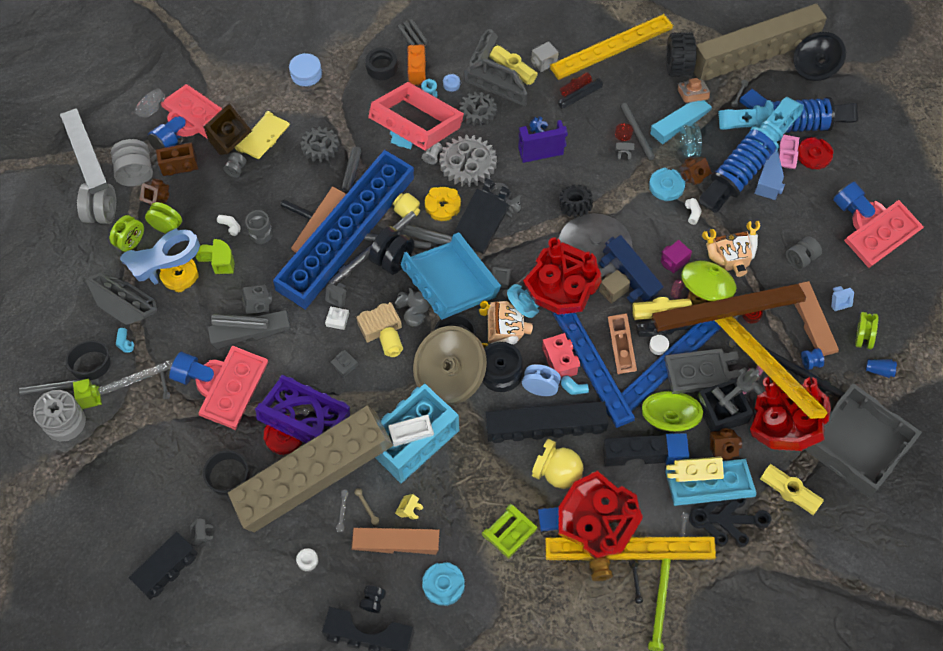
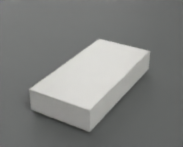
(411, 430)

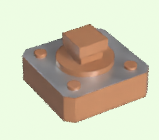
(693, 90)

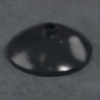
(816, 48)

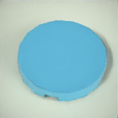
(666, 184)
(522, 301)
(443, 583)

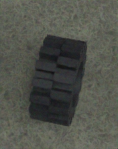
(575, 193)

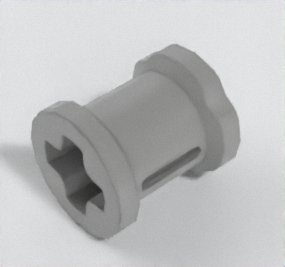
(431, 154)

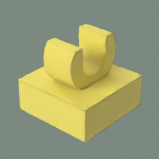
(407, 506)

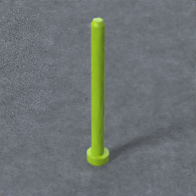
(656, 644)

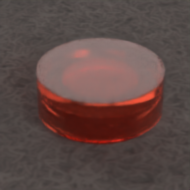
(624, 132)

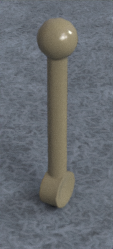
(374, 520)

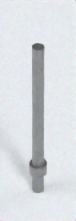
(345, 271)

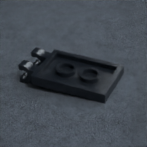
(483, 216)

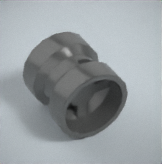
(235, 163)

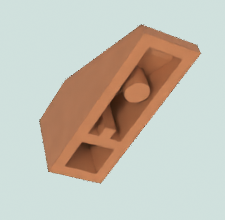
(622, 343)

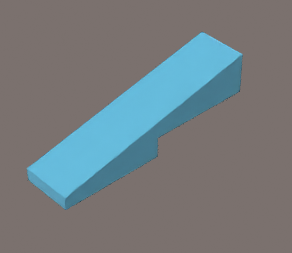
(672, 124)

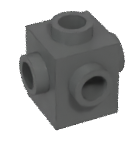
(256, 299)

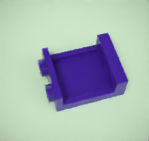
(542, 144)

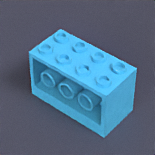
(408, 457)

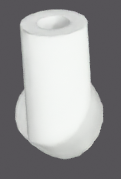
(695, 208)
(231, 222)

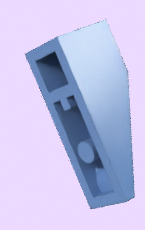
(771, 178)

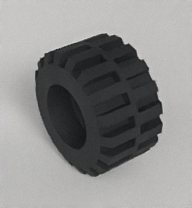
(681, 54)

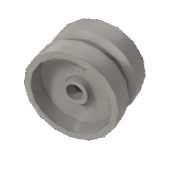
(96, 206)

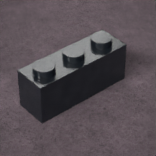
(163, 566)

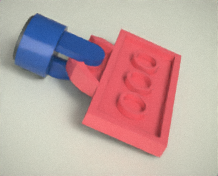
(186, 118)
(877, 228)
(224, 384)

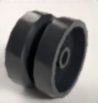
(389, 249)
(503, 367)

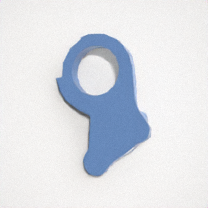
(146, 262)

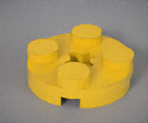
(440, 194)
(180, 282)

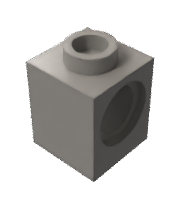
(544, 56)

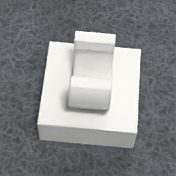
(337, 318)

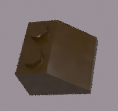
(226, 130)

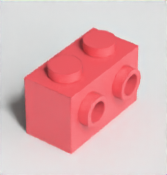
(560, 355)

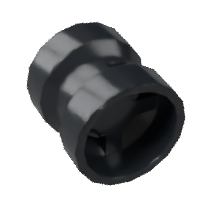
(372, 599)

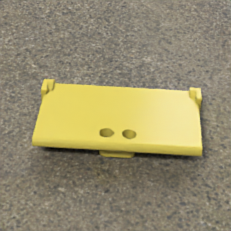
(261, 136)

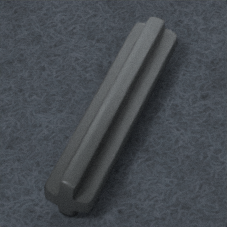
(351, 169)
(425, 234)
(239, 321)

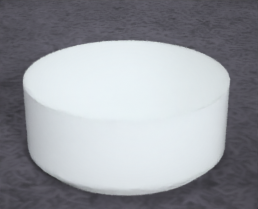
(659, 344)
(307, 559)

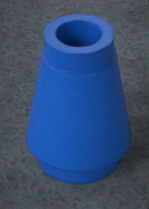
(882, 367)

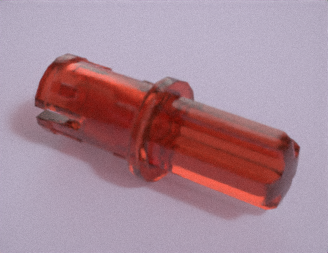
(576, 84)

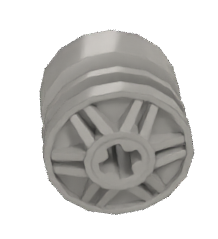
(131, 162)
(59, 415)

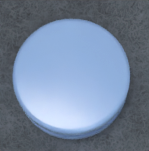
(305, 69)
(541, 380)

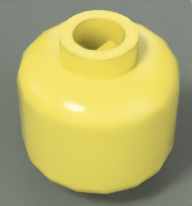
(405, 204)

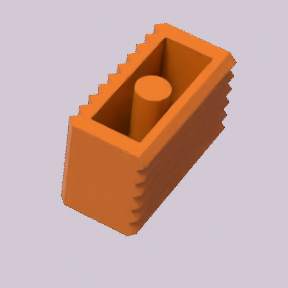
(416, 64)

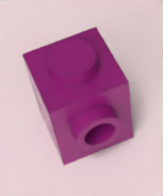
(675, 256)

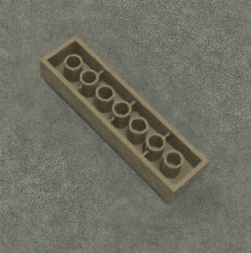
(757, 42)
(310, 469)

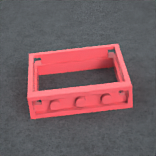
(449, 116)

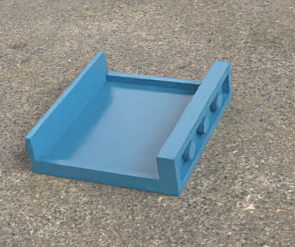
(451, 277)

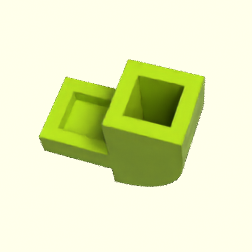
(220, 256)

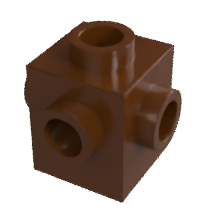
(695, 170)
(154, 191)
(725, 443)

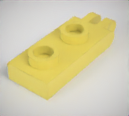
(696, 469)

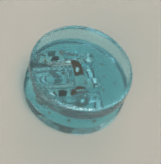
(691, 141)

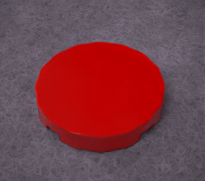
(815, 153)
(280, 442)

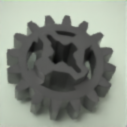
(478, 108)
(319, 144)

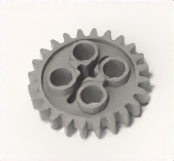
(458, 153)

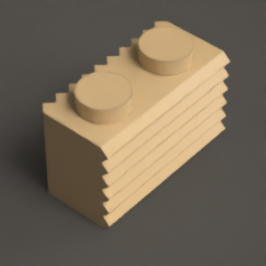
(376, 320)

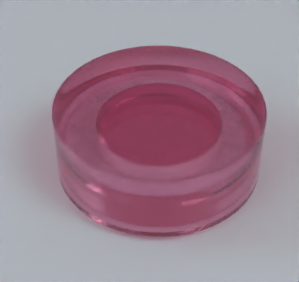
(677, 288)

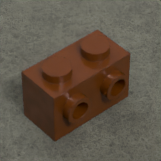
(177, 159)

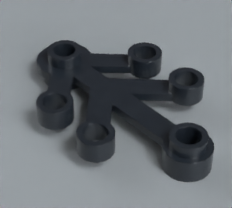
(727, 520)

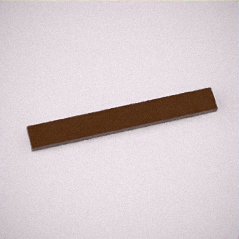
(728, 307)

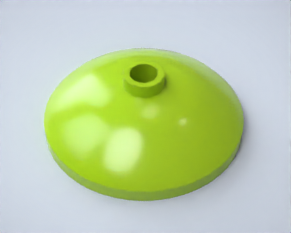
(708, 280)
(672, 411)

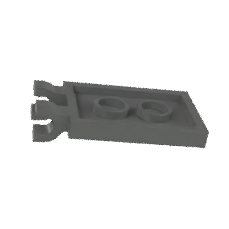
(700, 369)

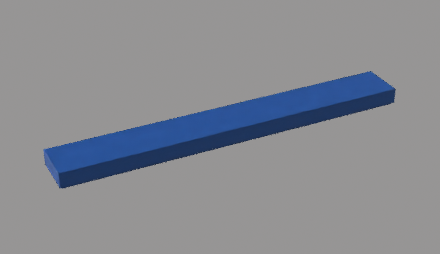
(595, 369)
(657, 372)

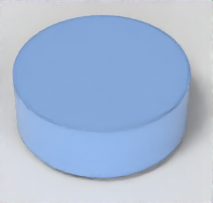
(451, 82)

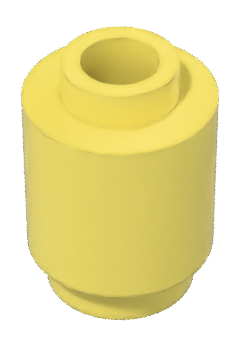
(390, 342)

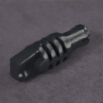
(648, 329)

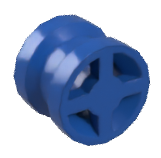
(812, 359)

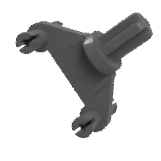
(745, 382)

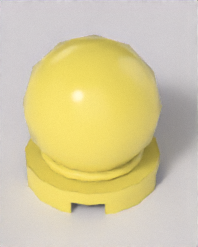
(559, 466)

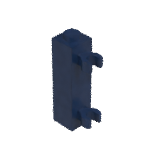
(629, 263)

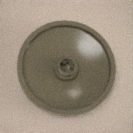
(450, 363)

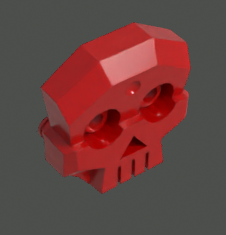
(556, 292)
(790, 427)
(584, 507)

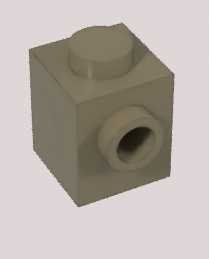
(614, 286)

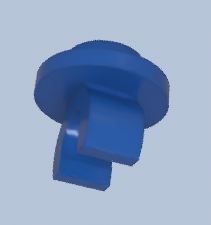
(536, 124)

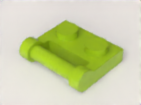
(514, 535)

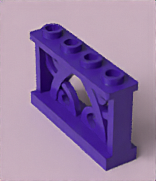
(301, 395)

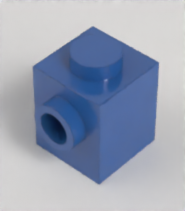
(677, 447)

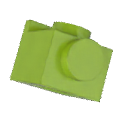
(86, 394)

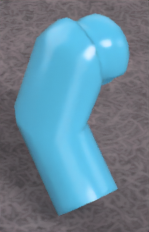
(121, 341)
(571, 386)

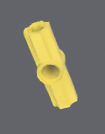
(513, 62)
(644, 310)
(780, 481)

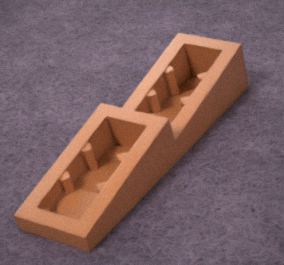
(328, 204)
(815, 322)
(390, 540)

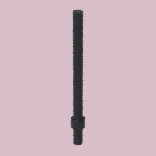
(824, 385)

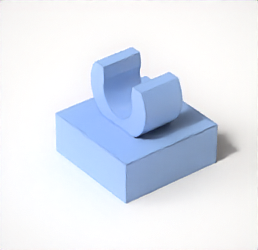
(842, 298)

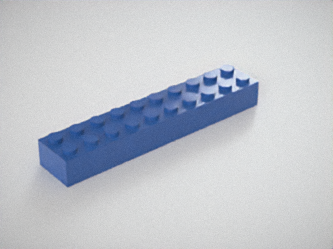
(343, 229)

